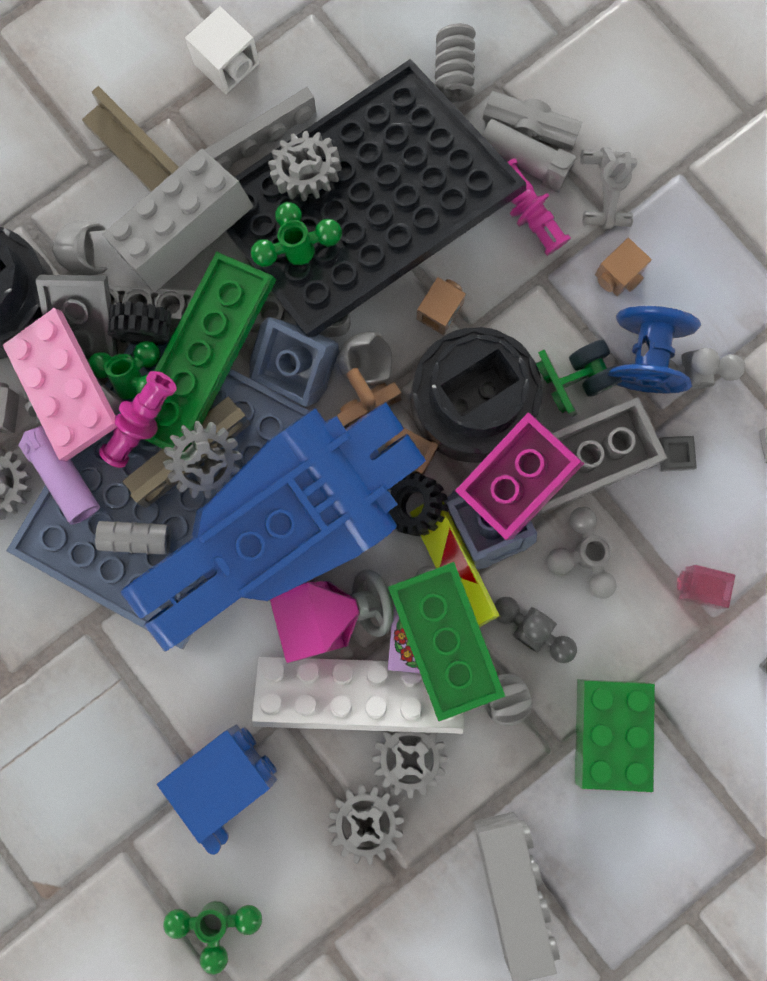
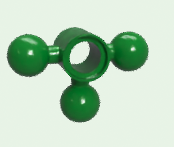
(292, 230)
(124, 369)
(214, 956)

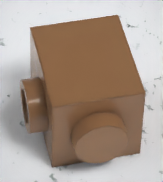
(623, 268)

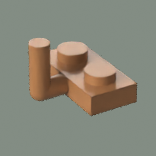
(370, 399)

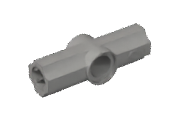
(533, 119)

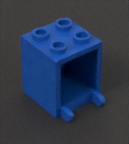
(218, 785)

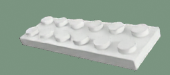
(344, 697)

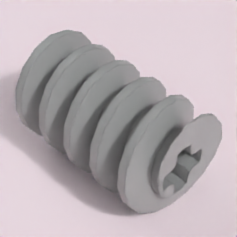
(455, 61)

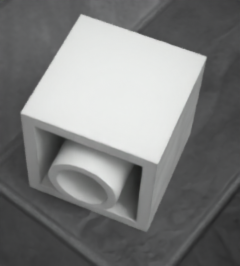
(222, 50)

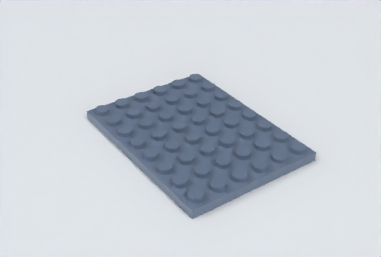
(70, 550)

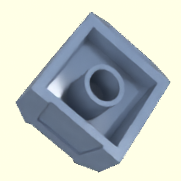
(292, 362)
(481, 539)

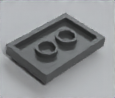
(85, 305)

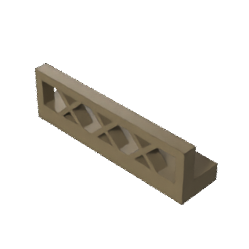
(128, 142)
(151, 478)

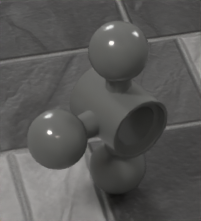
(535, 630)

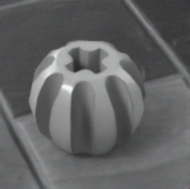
(513, 707)

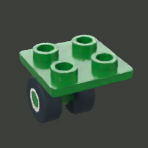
(587, 357)

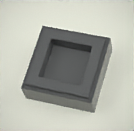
(679, 453)

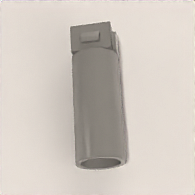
(532, 156)

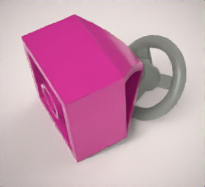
(323, 616)

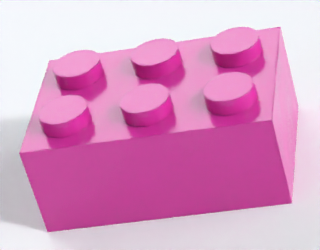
(519, 477)

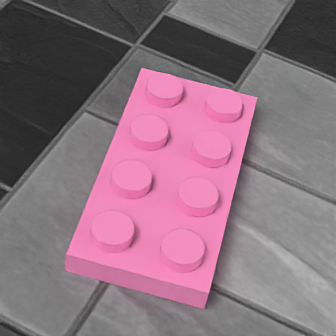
(60, 384)

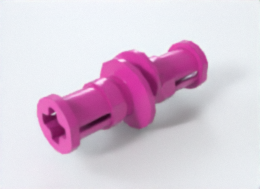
(537, 215)
(137, 419)

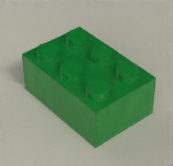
(615, 735)

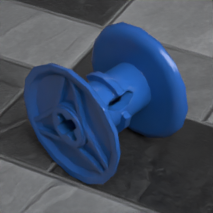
(657, 329)

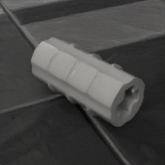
(133, 537)

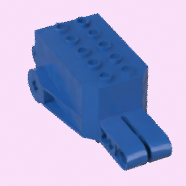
(281, 520)

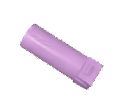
(59, 477)

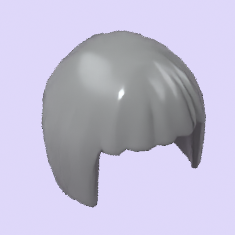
(75, 248)
(369, 354)

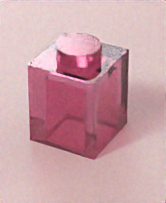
(706, 586)

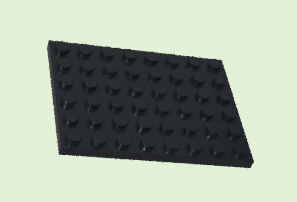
(405, 191)

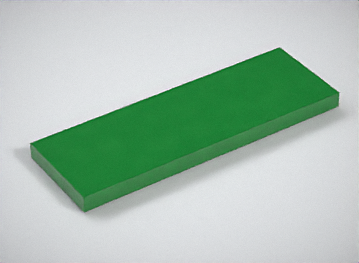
(208, 342)

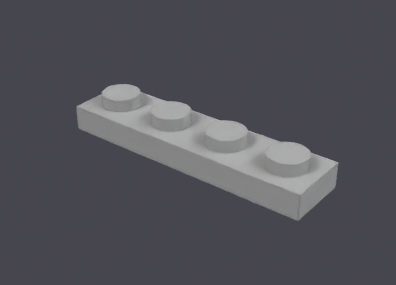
(264, 128)

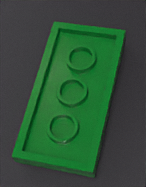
(446, 641)

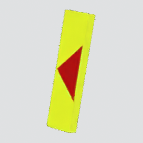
(447, 547)

